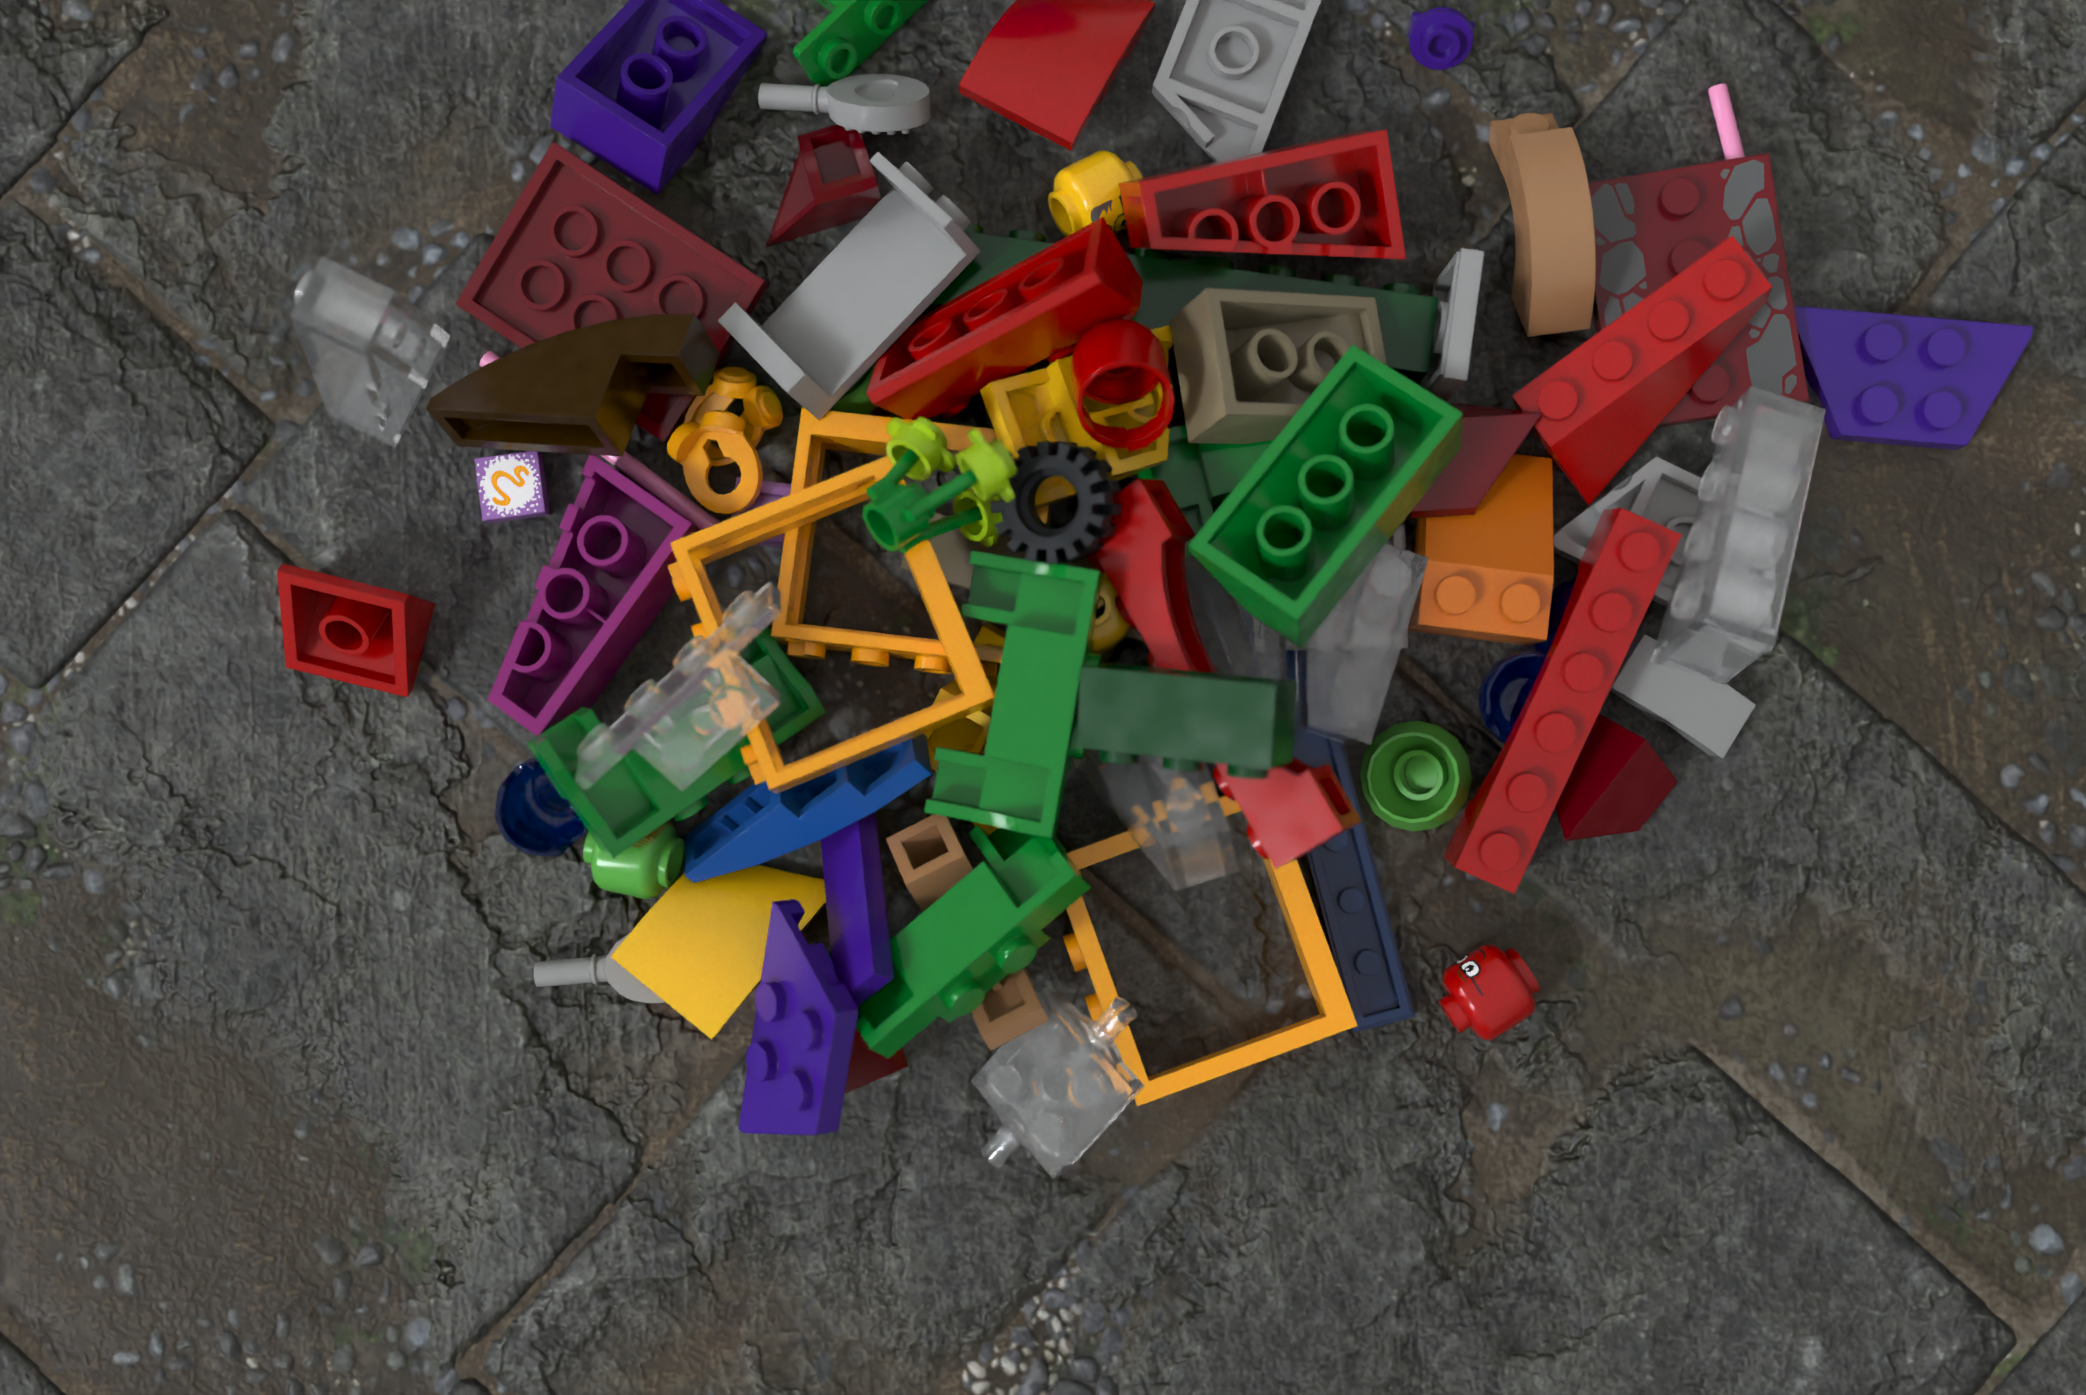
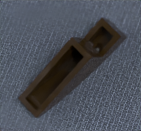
(578, 386)

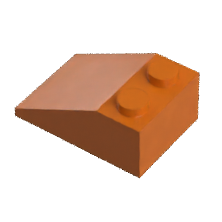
(1494, 568)

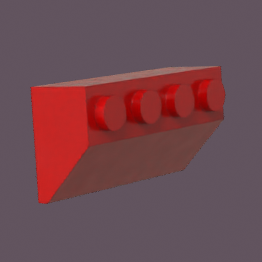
(1007, 325)

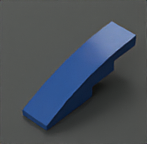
(768, 824)

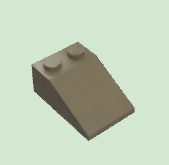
(1259, 356)

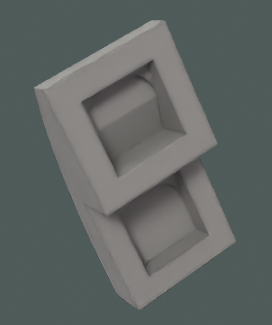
(1691, 705)

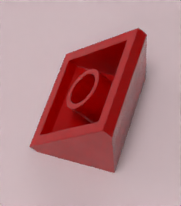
(352, 630)

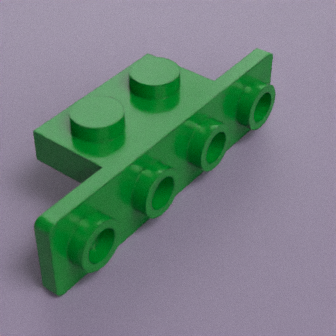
(850, 36)

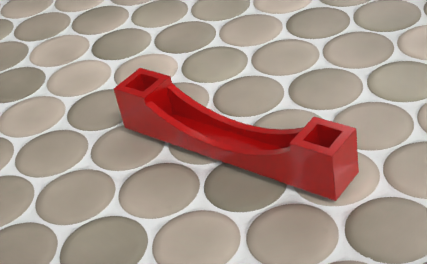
(1146, 565)
(1595, 633)

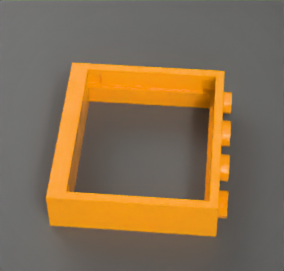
(869, 436)
(794, 511)
(1309, 941)

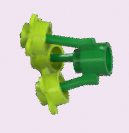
(902, 513)

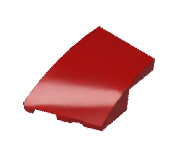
(1054, 62)

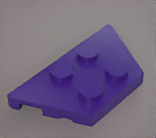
(1905, 374)
(798, 1035)

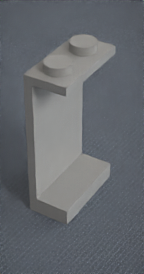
(860, 293)

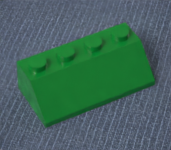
(1328, 494)

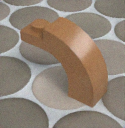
(1551, 222)
(930, 865)

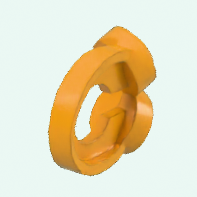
(759, 402)
(690, 446)

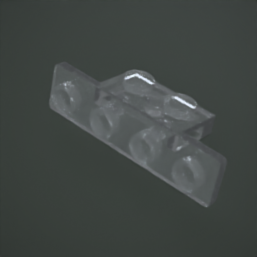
(696, 707)

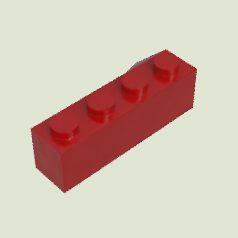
(1638, 368)

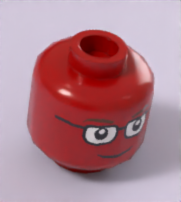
(1489, 991)

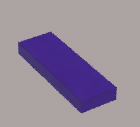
(857, 908)

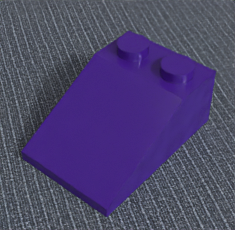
(654, 84)

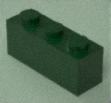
(1187, 718)

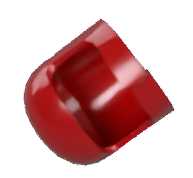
(1105, 371)

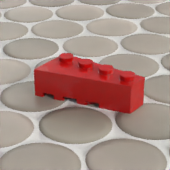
(1289, 201)

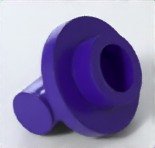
(1440, 37)

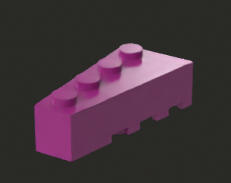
(590, 599)

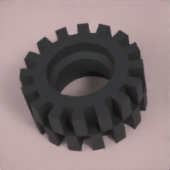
(1094, 510)

